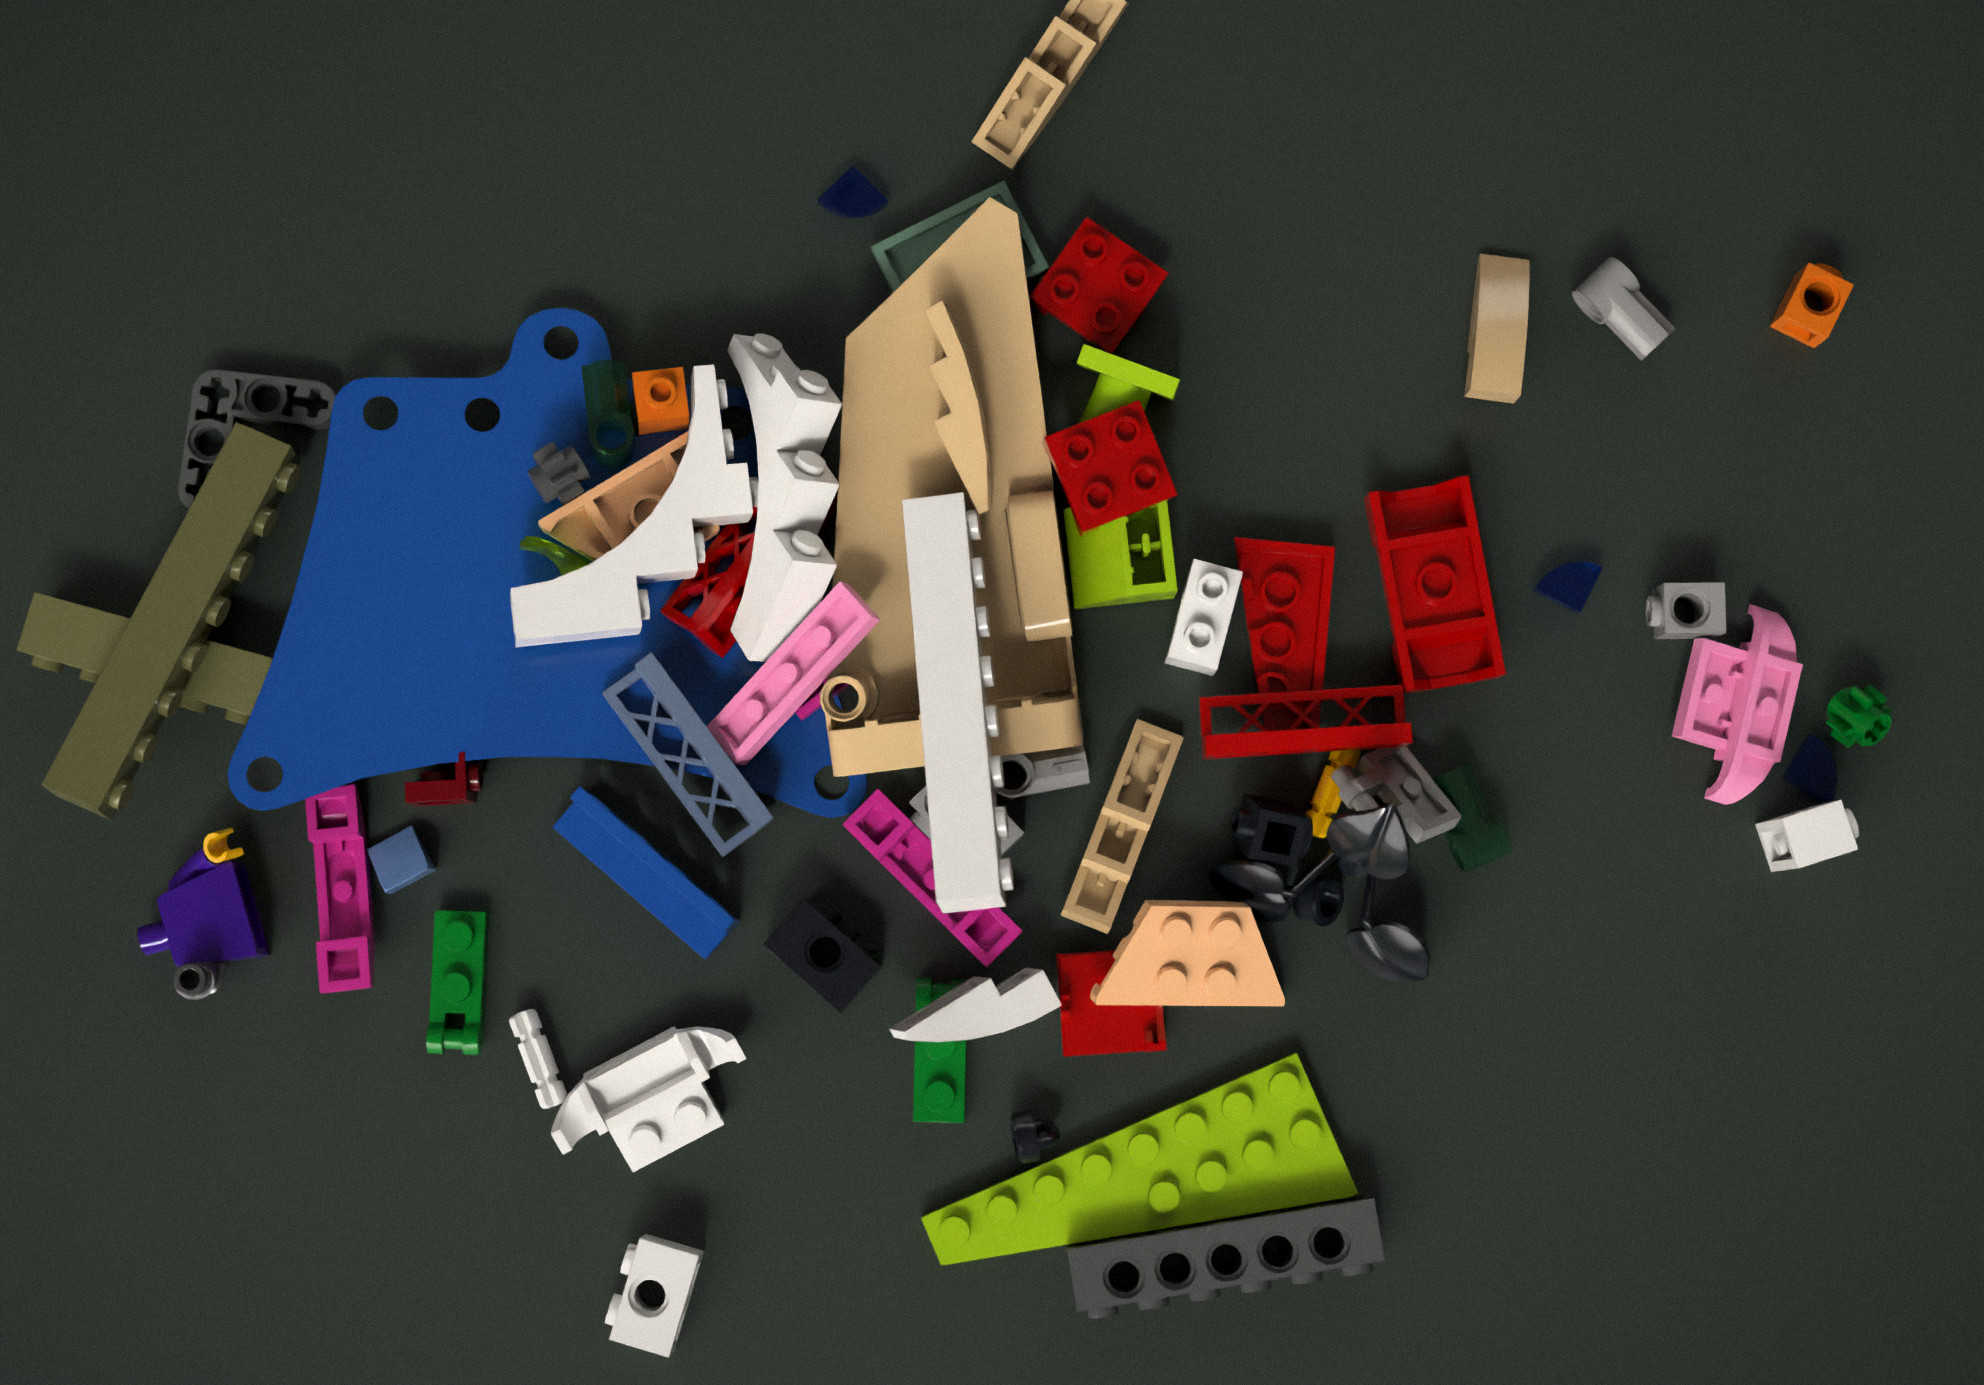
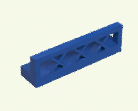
(645, 873)

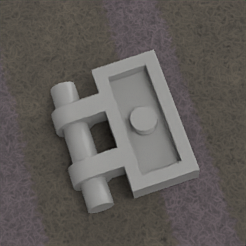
(1401, 780)

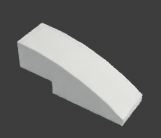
(981, 1008)

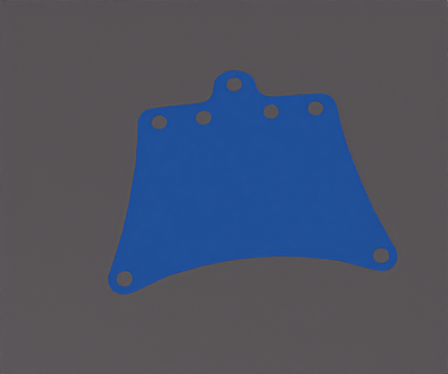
(405, 604)

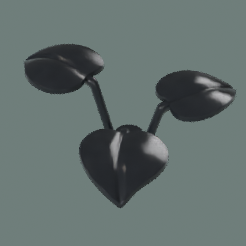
(1366, 845)

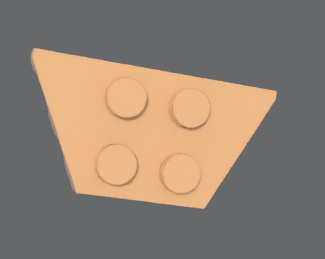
(618, 505)
(1191, 958)

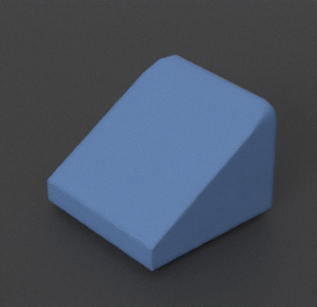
(400, 860)

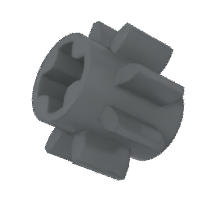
(558, 473)

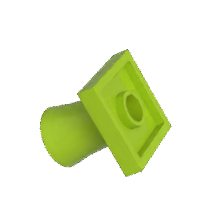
(1122, 382)

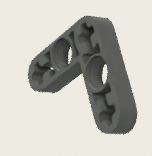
(241, 407)

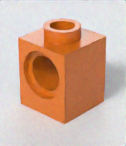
(1800, 321)
(660, 400)

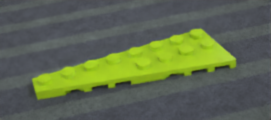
(1207, 1159)

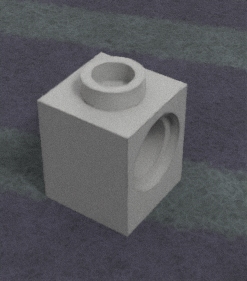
(1708, 605)

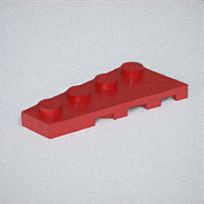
(1287, 619)

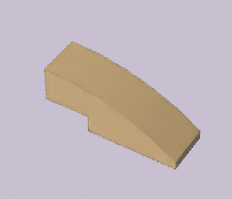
(1498, 329)

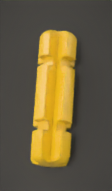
(1326, 796)

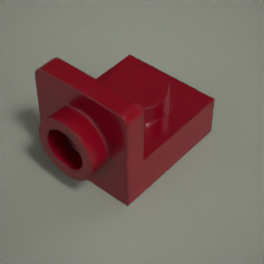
(439, 789)

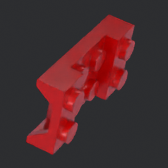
(1435, 586)

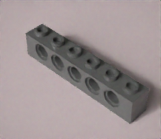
(1357, 1251)

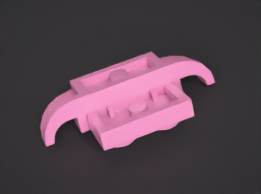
(1741, 703)

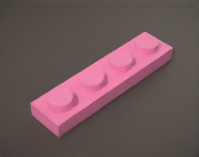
(792, 673)

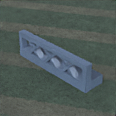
(704, 745)

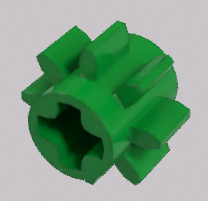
(1859, 716)

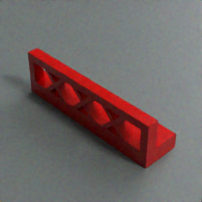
(720, 591)
(1304, 740)

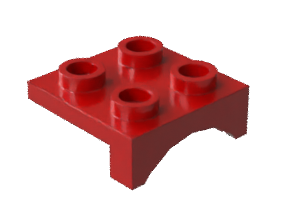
(1098, 286)
(1109, 467)
(1102, 1028)

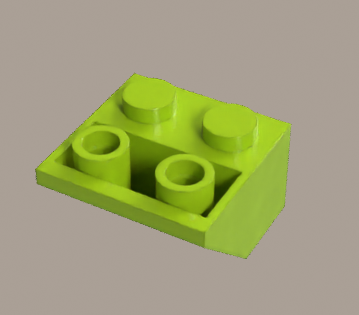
(1122, 559)

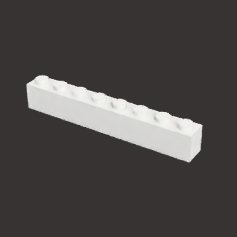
(954, 704)

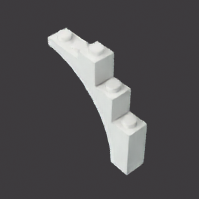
(795, 490)
(604, 595)

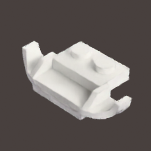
(649, 1095)

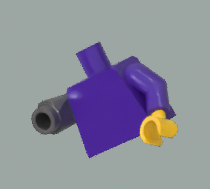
(206, 918)

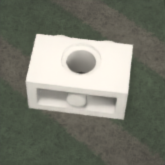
(1203, 617)
(1808, 836)
(646, 1326)

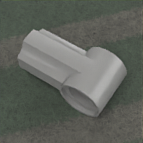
(1614, 298)
(1048, 771)

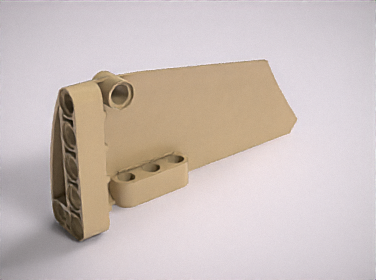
(897, 455)

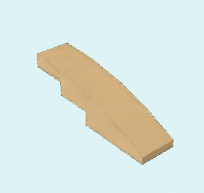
(1046, 78)
(964, 428)
(1122, 826)

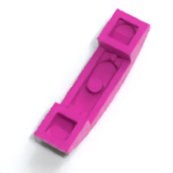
(910, 860)
(343, 890)

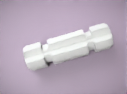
(538, 1058)

